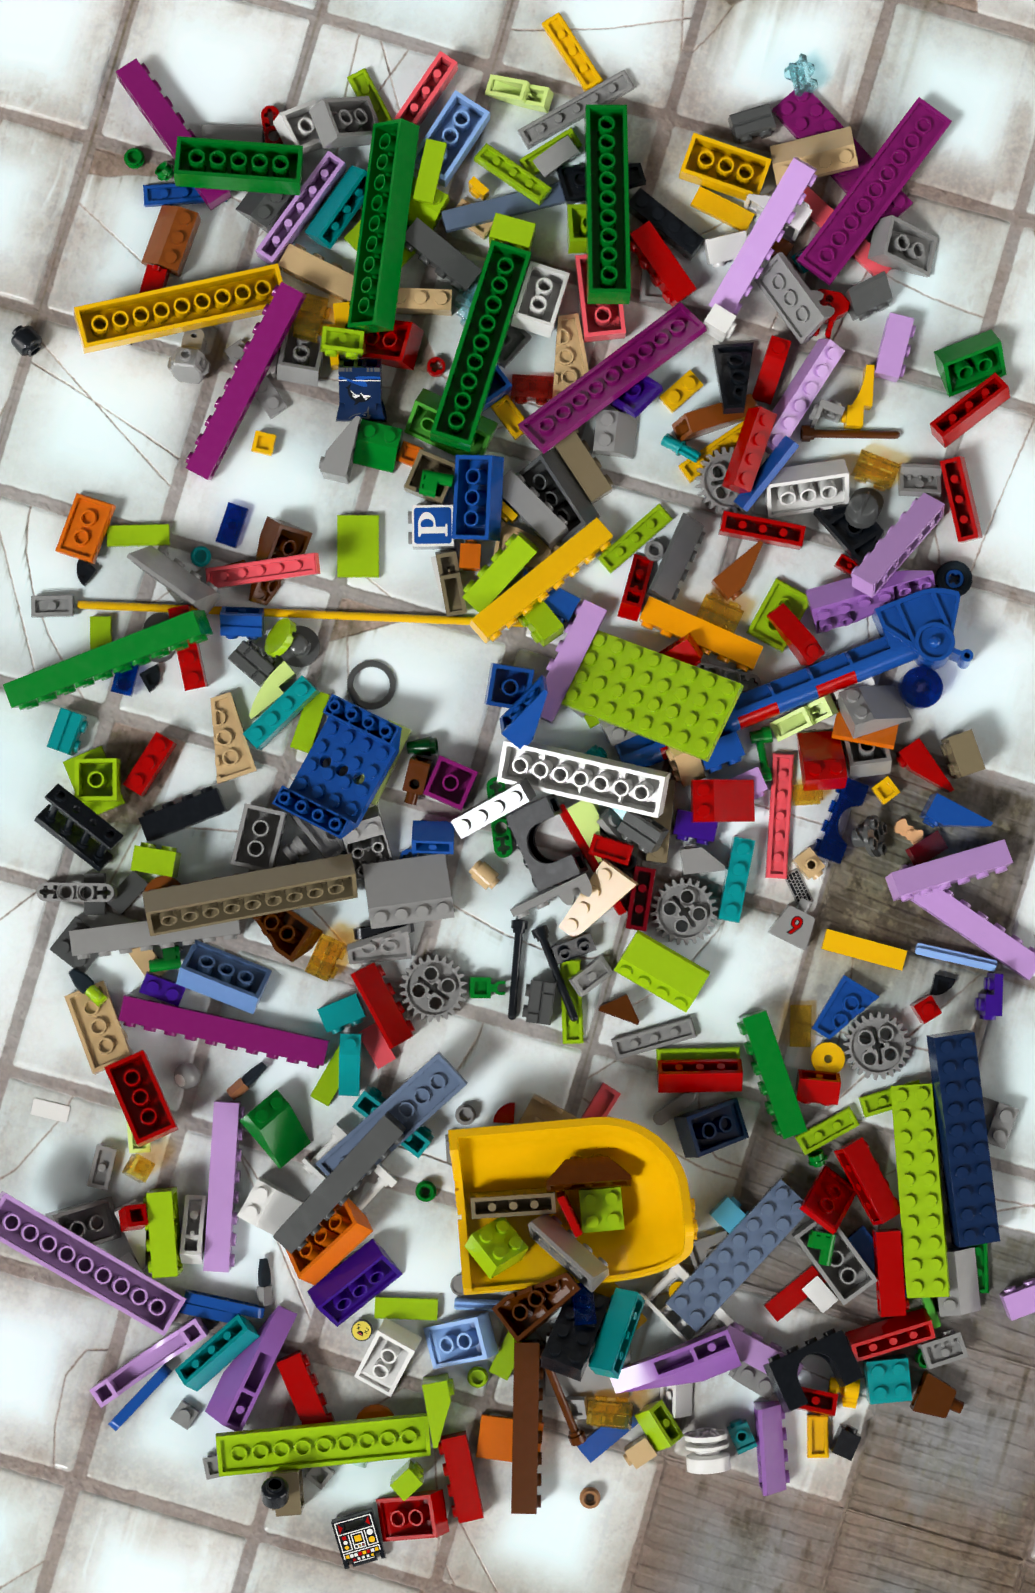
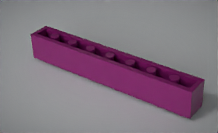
(161, 117)

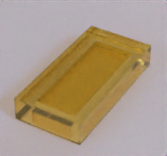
(800, 1026)

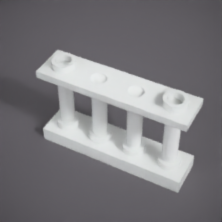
(385, 1177)
(677, 1271)

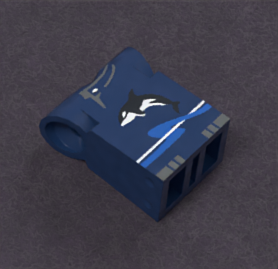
(360, 390)

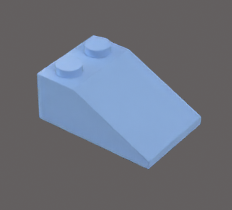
(461, 1340)

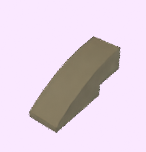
(451, 582)

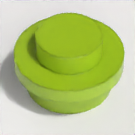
(477, 1376)

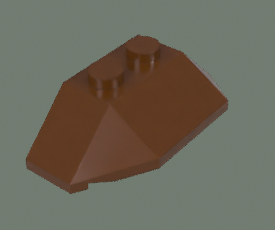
(587, 1174)

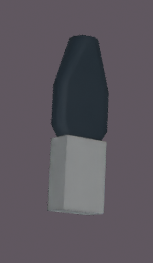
(264, 1290)

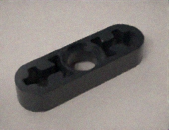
(365, 931)

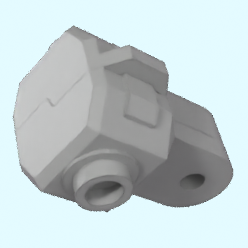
(188, 361)

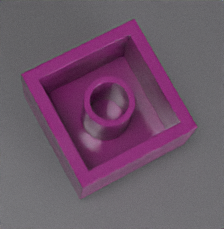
(450, 783)

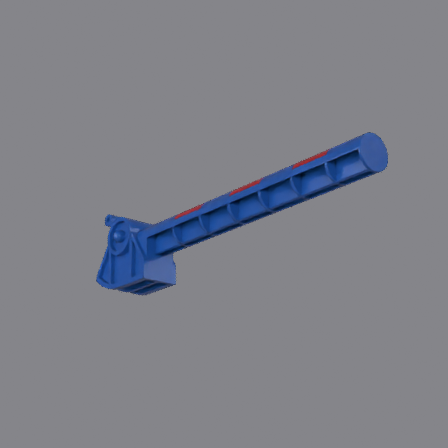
(910, 629)

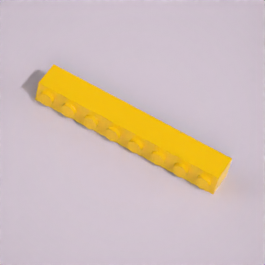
(541, 580)

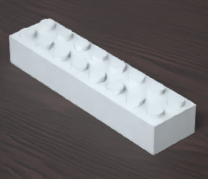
(585, 777)

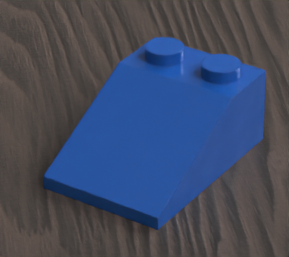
(521, 719)
(946, 813)

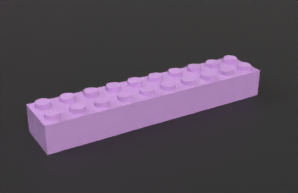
(87, 1265)

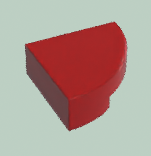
(505, 1114)

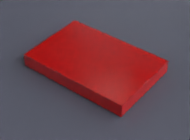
(828, 1199)
(569, 1213)

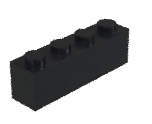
(668, 225)
(182, 814)

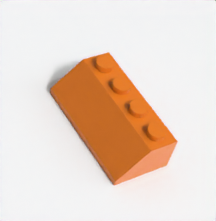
(331, 1243)

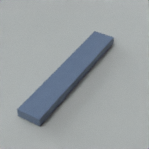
(508, 205)

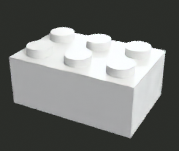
(540, 299)

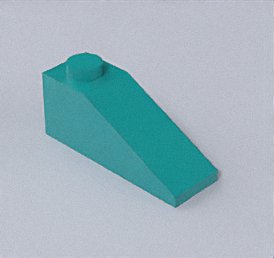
(350, 1064)

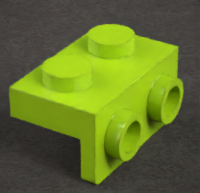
(342, 342)

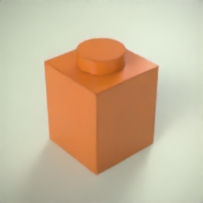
(470, 556)

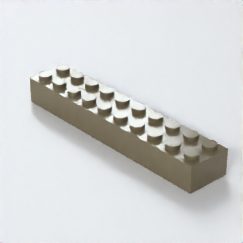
(250, 894)

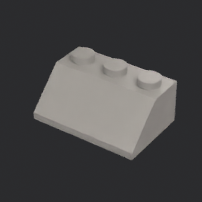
(963, 1283)

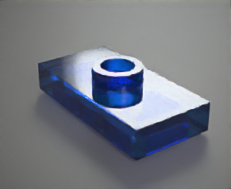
(584, 1306)

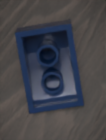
(711, 1128)

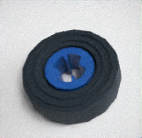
(954, 568)

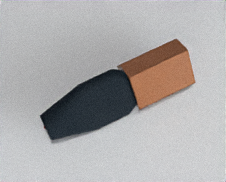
(242, 1085)

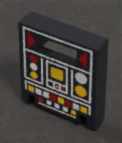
(360, 1543)

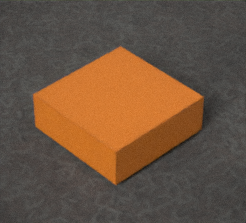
(408, 453)

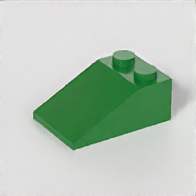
(276, 1129)

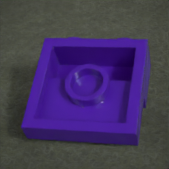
(638, 397)
(990, 1004)

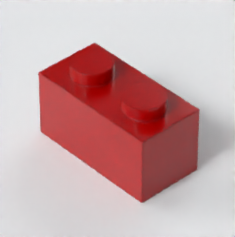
(845, 564)

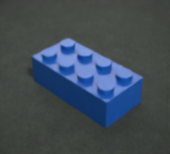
(477, 497)

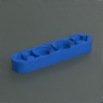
(224, 1304)
(140, 1397)

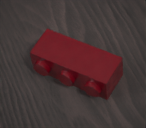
(640, 899)

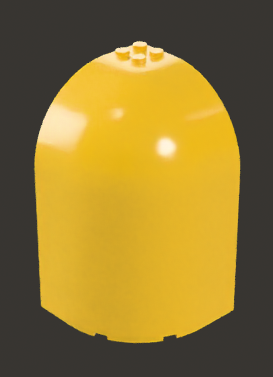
(523, 1156)

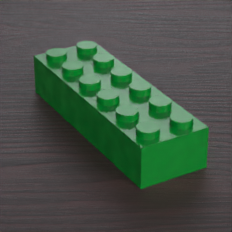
(238, 165)
(773, 1074)

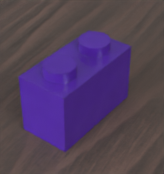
(685, 829)

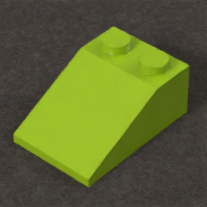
(437, 1398)

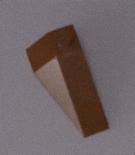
(277, 541)
(289, 933)
(531, 1307)

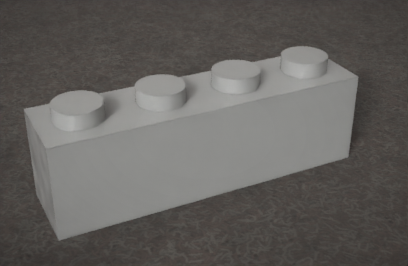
(532, 510)

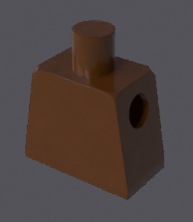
(417, 769)
(935, 1397)

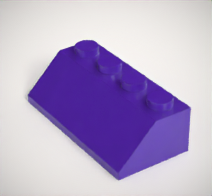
(354, 1282)

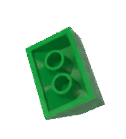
(970, 362)

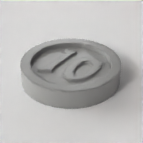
(456, 1285)

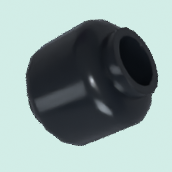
(26, 340)
(275, 1492)

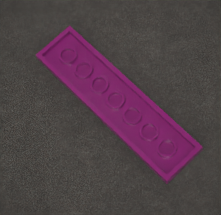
(808, 117)

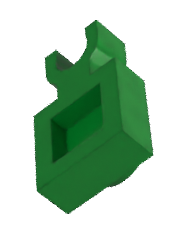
(482, 987)

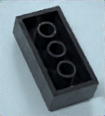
(571, 1344)

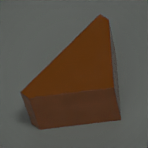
(620, 1008)

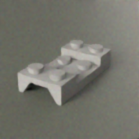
(999, 1121)

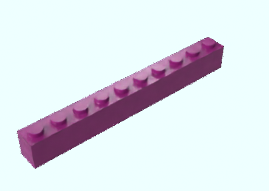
(246, 380)
(224, 1030)

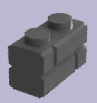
(752, 123)
(252, 662)
(643, 831)
(540, 1002)

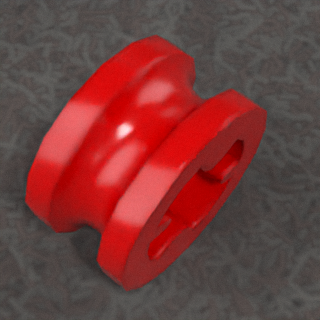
(439, 372)

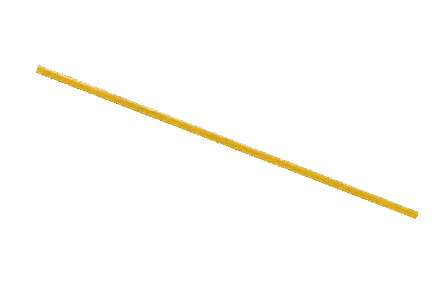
(291, 613)

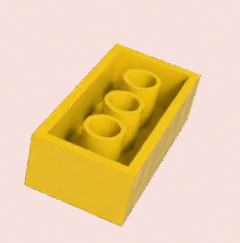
(724, 167)

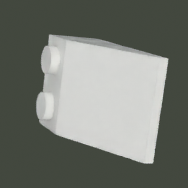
(757, 203)
(268, 1206)
(387, 1357)

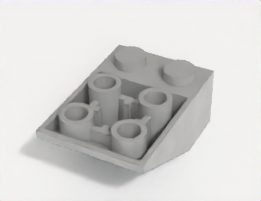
(368, 842)

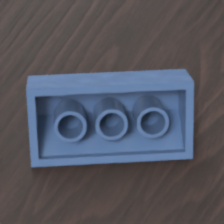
(223, 976)

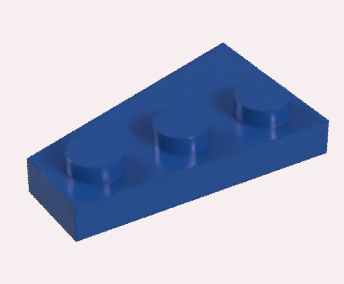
(842, 1006)

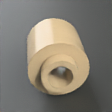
(484, 875)

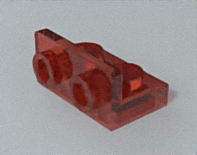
(531, 388)

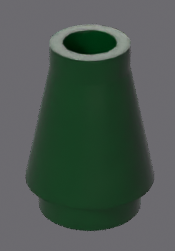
(424, 746)

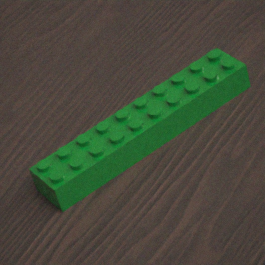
(607, 204)
(383, 226)
(480, 346)
(108, 659)

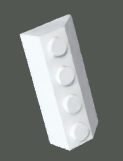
(807, 487)

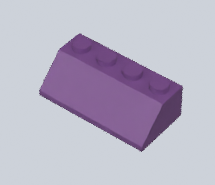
(770, 1448)

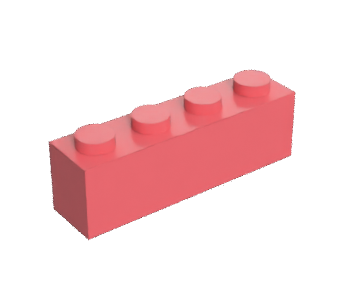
(428, 89)

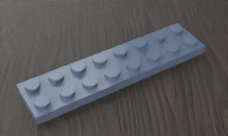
(410, 1104)
(737, 1255)

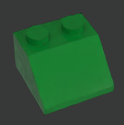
(377, 446)

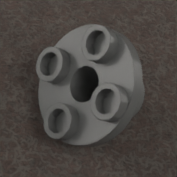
(303, 649)
(871, 836)

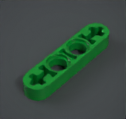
(503, 819)

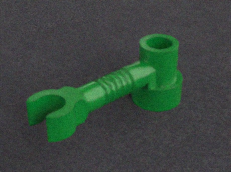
(760, 737)

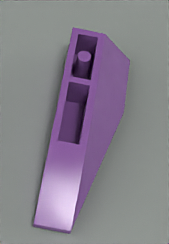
(841, 604)
(681, 1364)
(248, 1372)

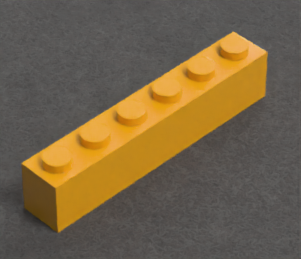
(708, 636)

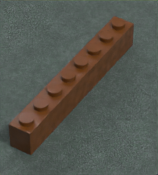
(525, 1427)

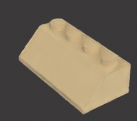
(827, 152)

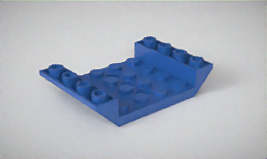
(352, 740)

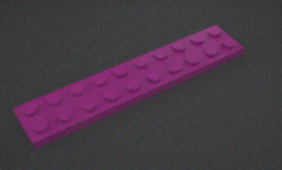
(874, 191)
(612, 377)

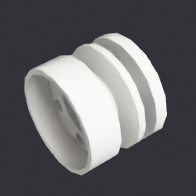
(707, 1454)

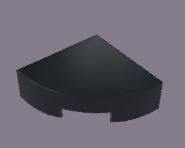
(85, 572)
(151, 677)
(941, 984)

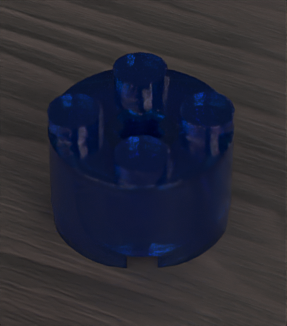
(931, 684)

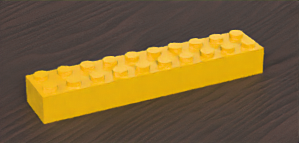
(176, 308)

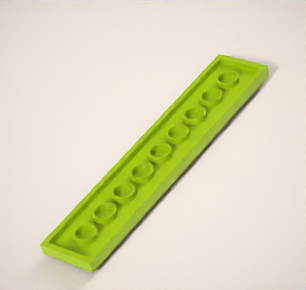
(920, 1191)
(323, 1444)

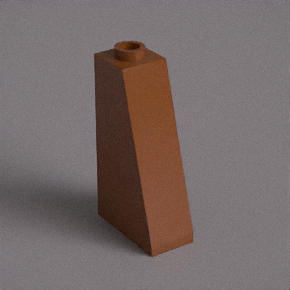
(708, 420)

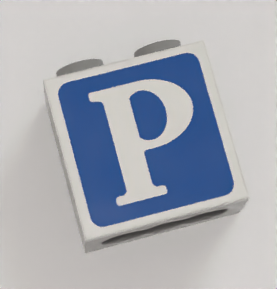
(431, 527)

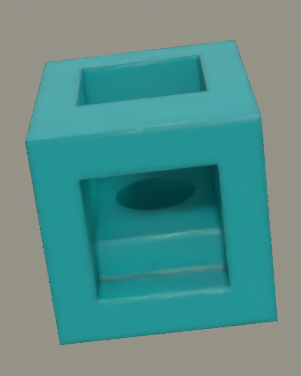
(741, 1426)

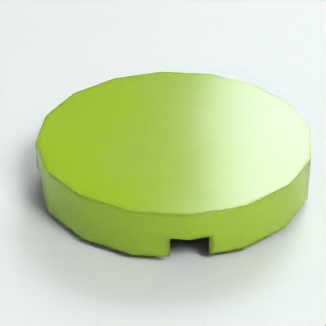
(280, 637)

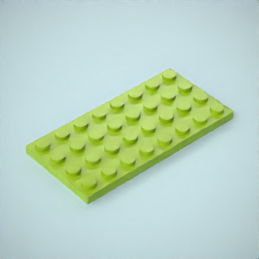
(653, 695)

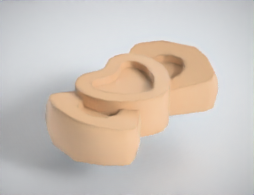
(914, 835)

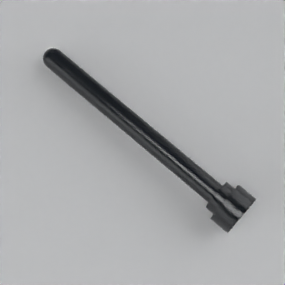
(518, 928)
(541, 935)

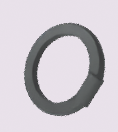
(355, 697)

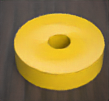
(827, 1048)

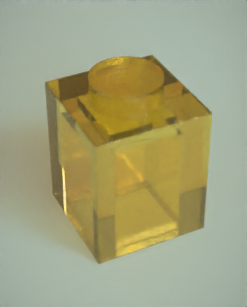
(805, 798)
(138, 1168)

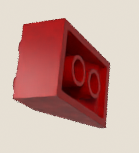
(395, 347)
(821, 761)
(722, 801)
(417, 1517)

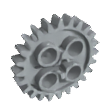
(721, 461)
(699, 900)
(444, 972)
(895, 1041)

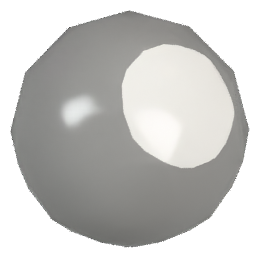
(187, 1076)

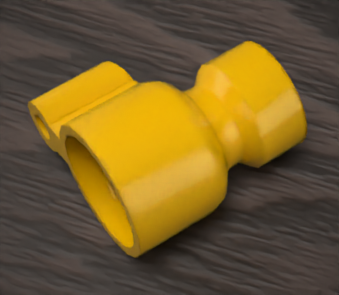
(849, 1392)

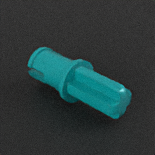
(680, 448)

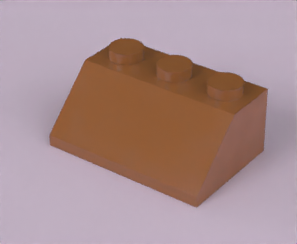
(172, 238)

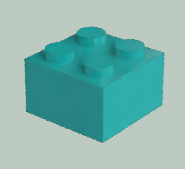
(887, 1379)

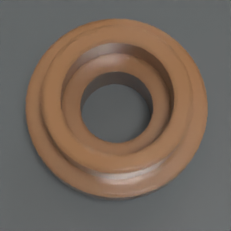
(593, 1503)

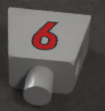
(794, 924)

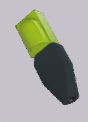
(86, 986)

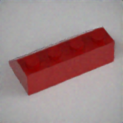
(382, 1004)

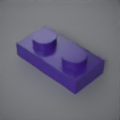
(162, 989)

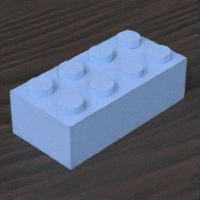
(459, 127)

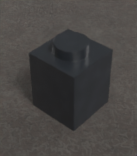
(845, 1442)

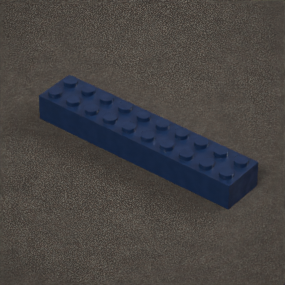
(963, 1138)

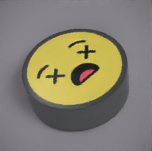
(361, 1330)

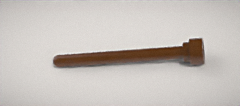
(809, 433)
(576, 1435)

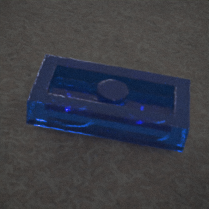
(232, 525)
(125, 682)

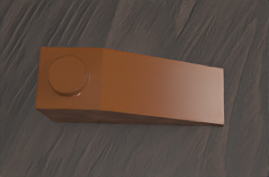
(735, 576)

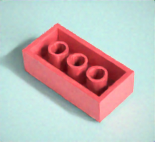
(598, 320)

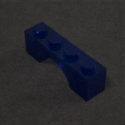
(831, 845)

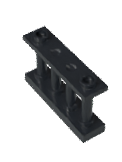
(71, 835)

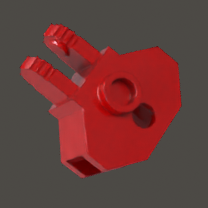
(840, 305)

